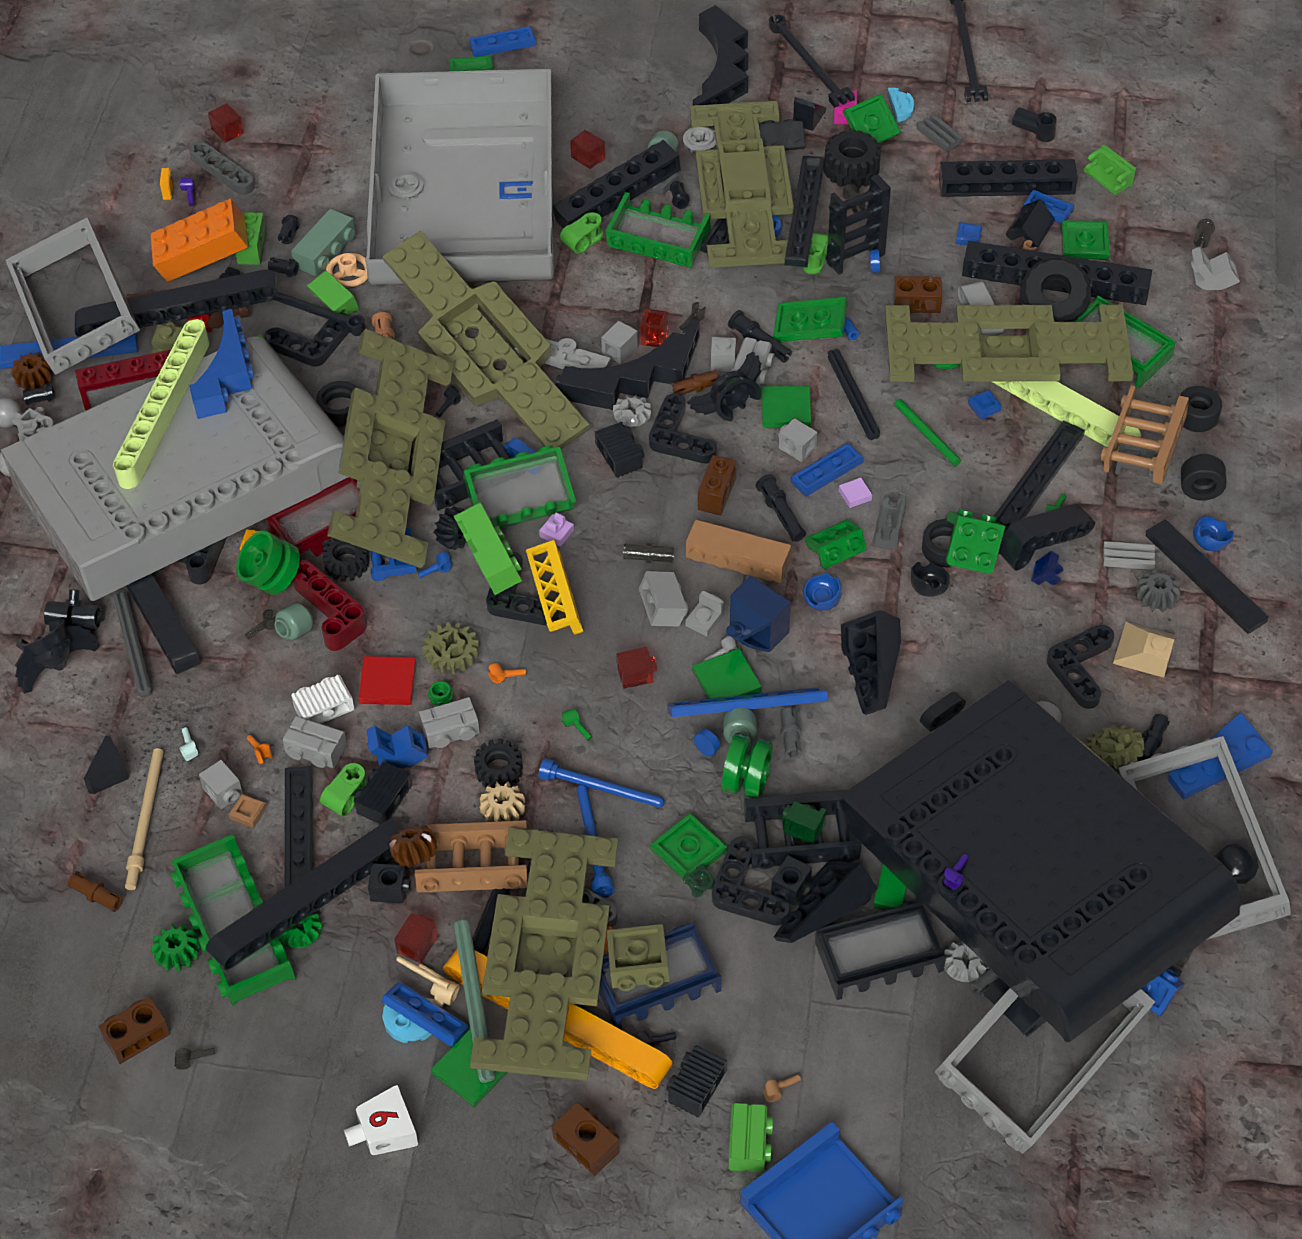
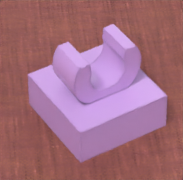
(556, 529)

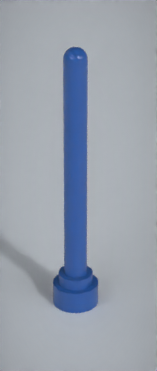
(550, 770)
(602, 883)

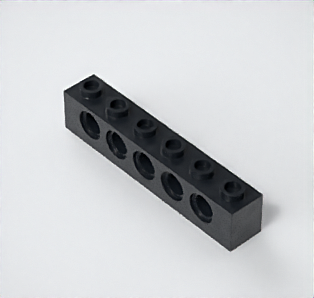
(1007, 177)
(607, 191)

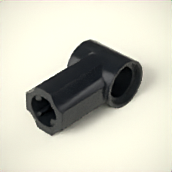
(1041, 124)

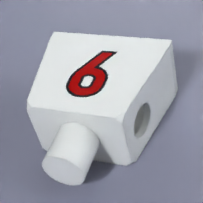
(383, 1124)

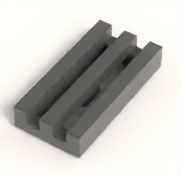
(942, 131)

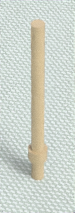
(136, 861)

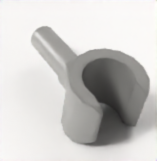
(728, 644)

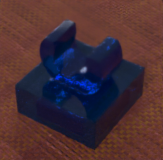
(1046, 568)

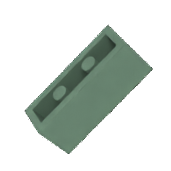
(323, 242)

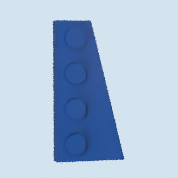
(1245, 748)

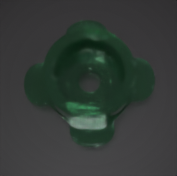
(706, 881)

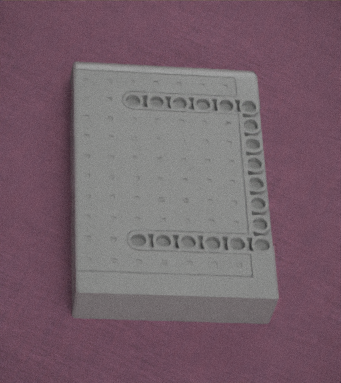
(462, 140)
(199, 487)

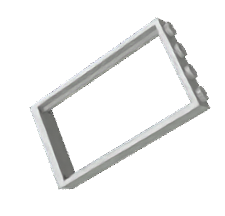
(46, 253)
(1252, 913)
(992, 1115)

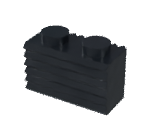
(619, 449)
(382, 793)
(696, 1081)

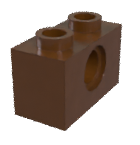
(592, 1153)

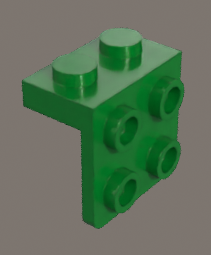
(974, 541)

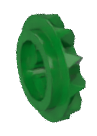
(298, 939)

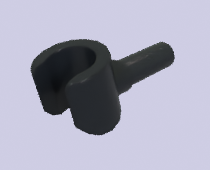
(452, 396)
(644, 1036)

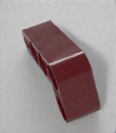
(344, 613)

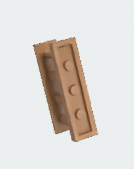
(1164, 448)
(467, 837)

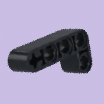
(1043, 531)

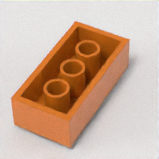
(199, 240)

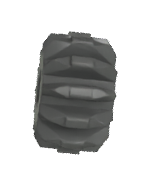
(1158, 590)

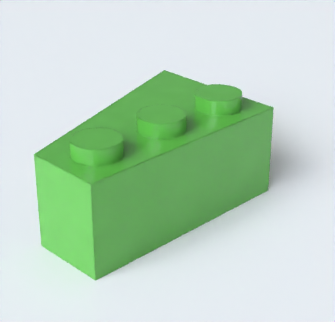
(488, 549)

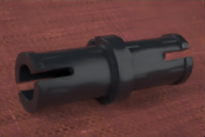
(1153, 735)

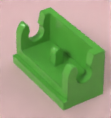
(1110, 170)
(333, 294)

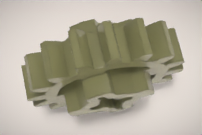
(452, 646)
(1117, 745)

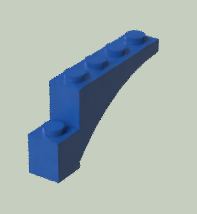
(226, 372)

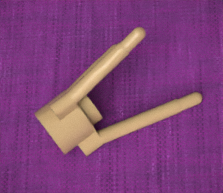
(443, 989)

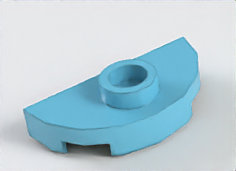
(901, 104)
(402, 1028)

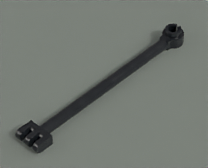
(974, 89)
(836, 94)
(354, 323)

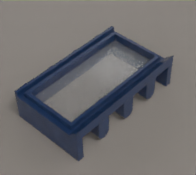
(688, 971)

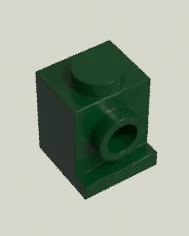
(804, 821)

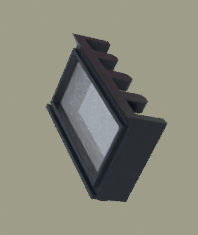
(878, 947)

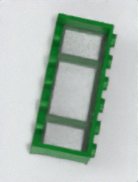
(220, 893)

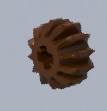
(31, 371)
(413, 845)

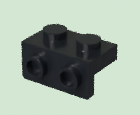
(787, 133)

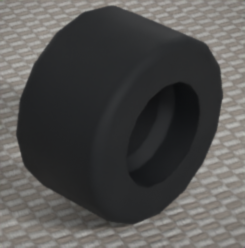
(1204, 399)
(1203, 477)

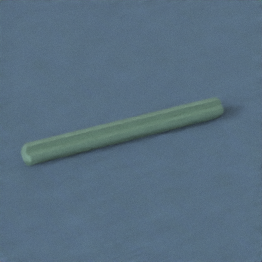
(472, 988)

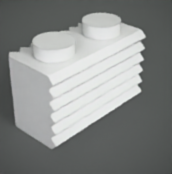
(323, 700)

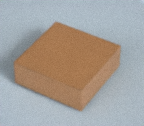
(247, 811)

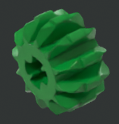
(175, 947)

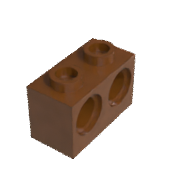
(919, 292)
(716, 485)
(138, 1035)

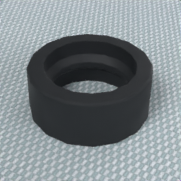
(331, 391)
(935, 529)

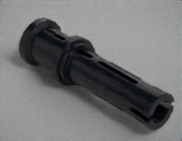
(752, 330)
(776, 499)

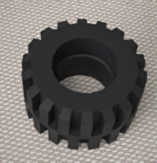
(852, 158)

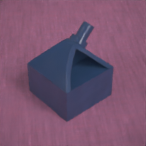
(758, 616)

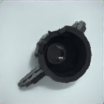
(730, 390)
(50, 651)

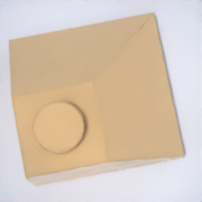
(1144, 649)

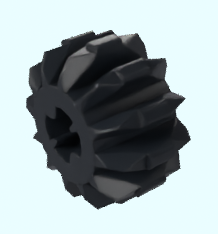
(448, 531)

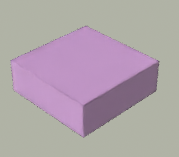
(855, 492)

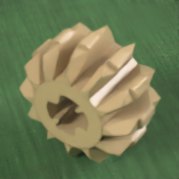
(502, 803)

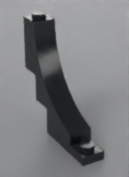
(729, 40)
(603, 385)

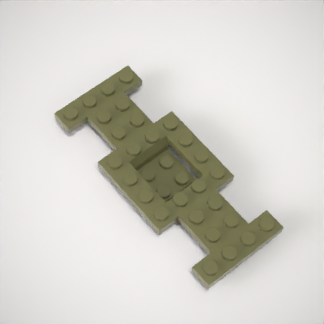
(753, 183)
(1007, 356)
(379, 449)
(556, 959)

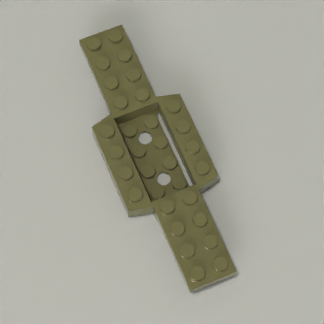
(454, 311)

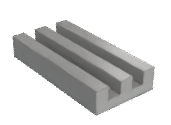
(1128, 552)

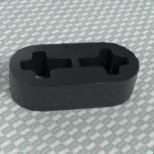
(942, 711)

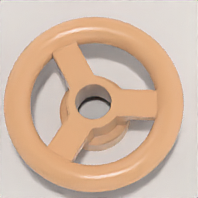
(348, 267)

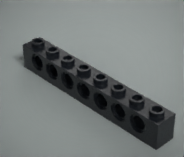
(1010, 266)

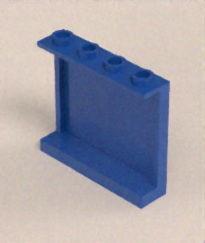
(820, 1194)

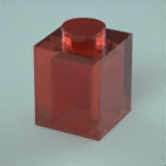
(225, 122)
(587, 149)
(653, 327)
(636, 667)
(416, 937)

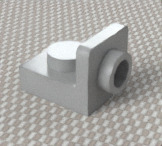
(706, 614)

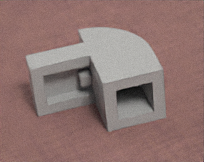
(1215, 272)

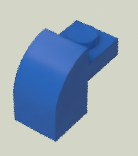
(399, 749)

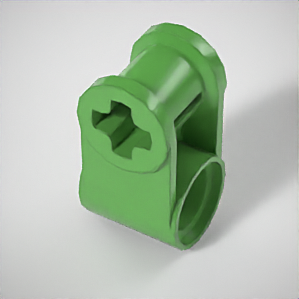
(582, 233)
(817, 253)
(341, 792)

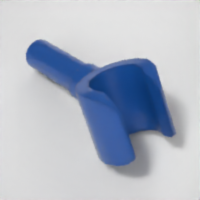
(443, 565)

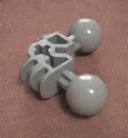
(28, 423)

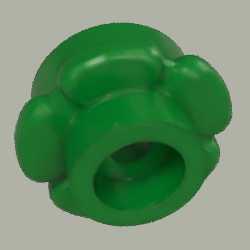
(438, 688)

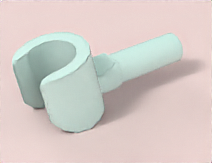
(189, 749)

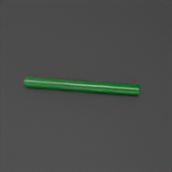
(927, 432)

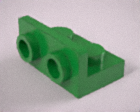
(837, 543)

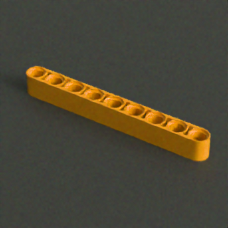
(590, 1032)

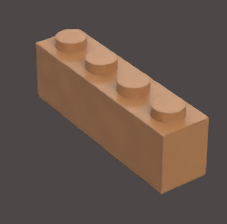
(738, 551)

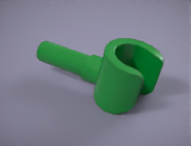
(1057, 505)
(571, 718)

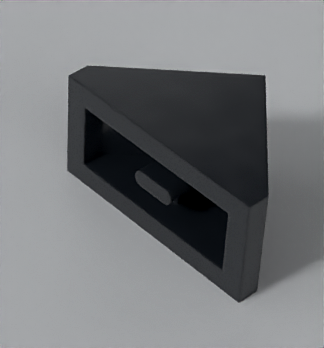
(808, 113)
(106, 768)

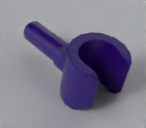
(186, 184)
(953, 877)

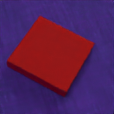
(387, 680)

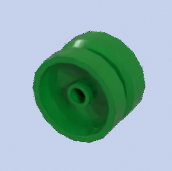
(268, 562)
(747, 768)

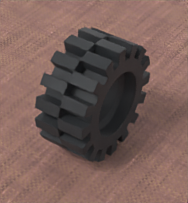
(344, 568)
(494, 752)

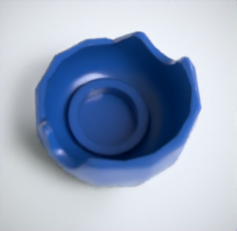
(1212, 534)
(822, 592)

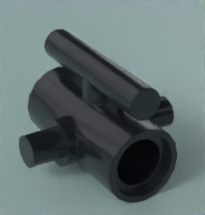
(74, 612)

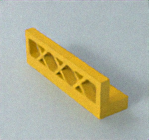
(563, 587)

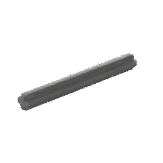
(132, 644)

